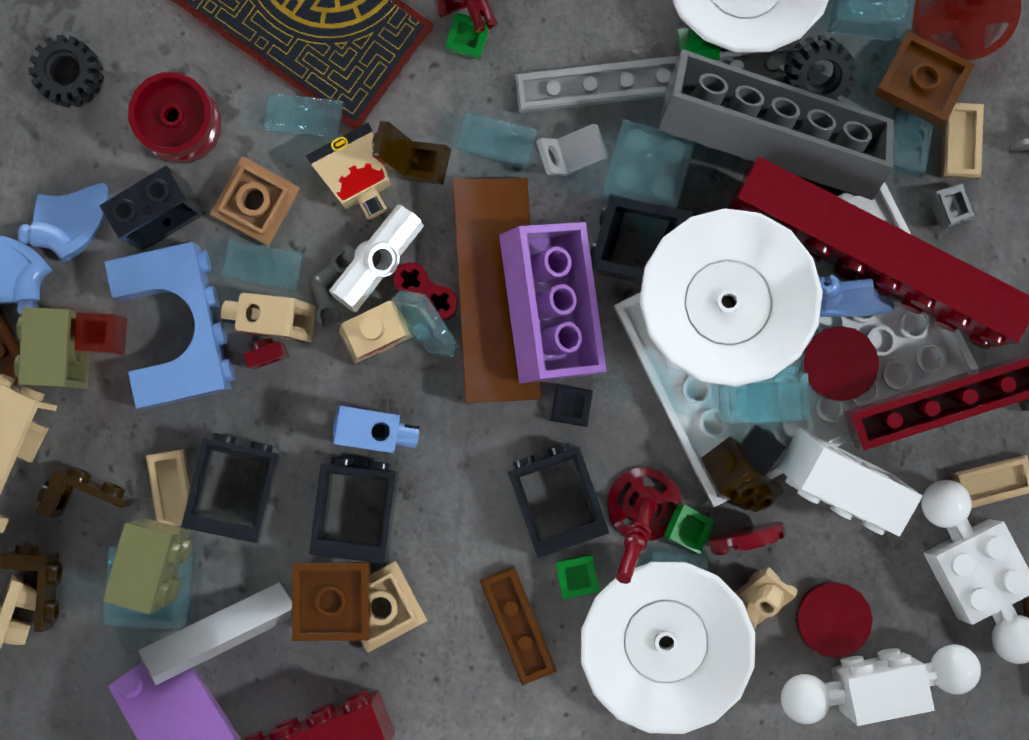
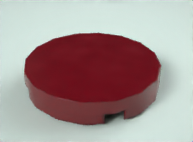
(840, 363)
(747, 538)
(834, 619)

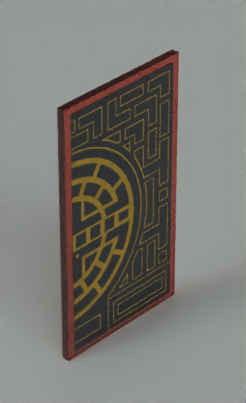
(322, 46)

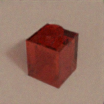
(100, 333)

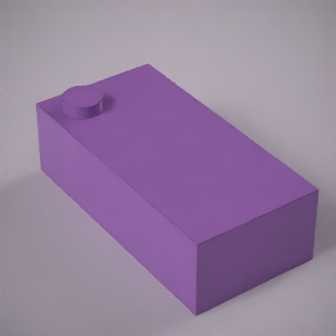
(552, 301)
(173, 709)

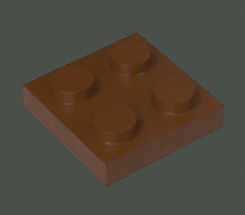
(924, 79)
(331, 601)

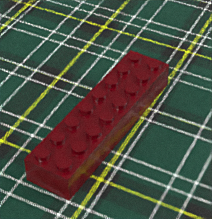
(894, 259)

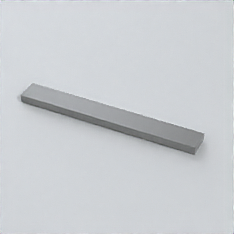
(629, 79)

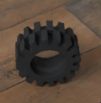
(821, 50)
(48, 59)

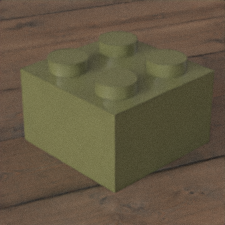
(48, 350)
(147, 566)

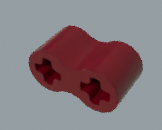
(427, 288)

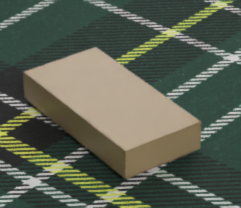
(963, 142)
(995, 480)
(169, 485)

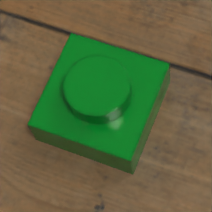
(464, 39)
(692, 42)
(688, 528)
(577, 576)

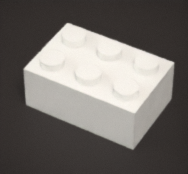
(848, 484)

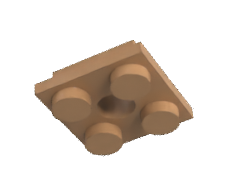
(265, 221)

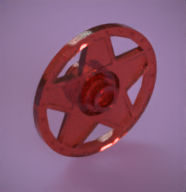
(968, 23)

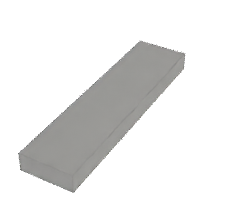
(216, 633)

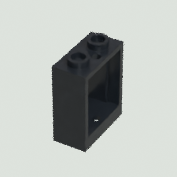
(142, 208)
(610, 223)
(226, 445)
(571, 536)
(344, 548)

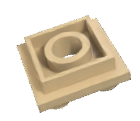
(405, 613)

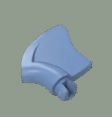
(66, 221)
(20, 274)
(852, 298)

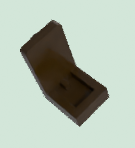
(410, 158)
(737, 477)
(57, 492)
(49, 576)

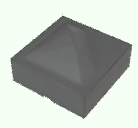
(951, 206)

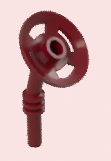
(645, 504)

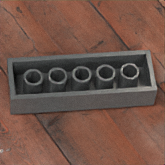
(778, 122)

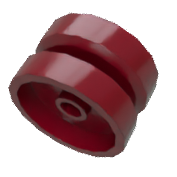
(155, 120)

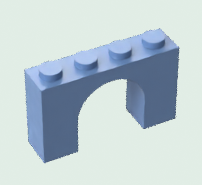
(203, 365)

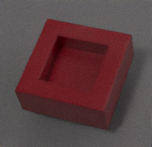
(265, 353)

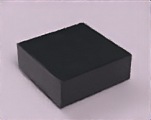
(571, 405)
(761, 449)

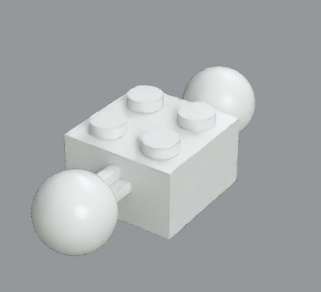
(979, 569)
(881, 686)

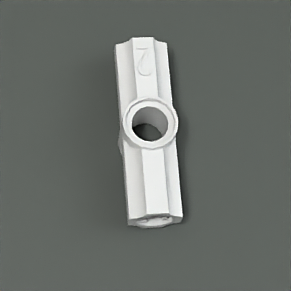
(391, 240)

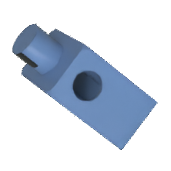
(354, 426)

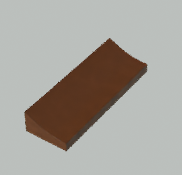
(481, 214)

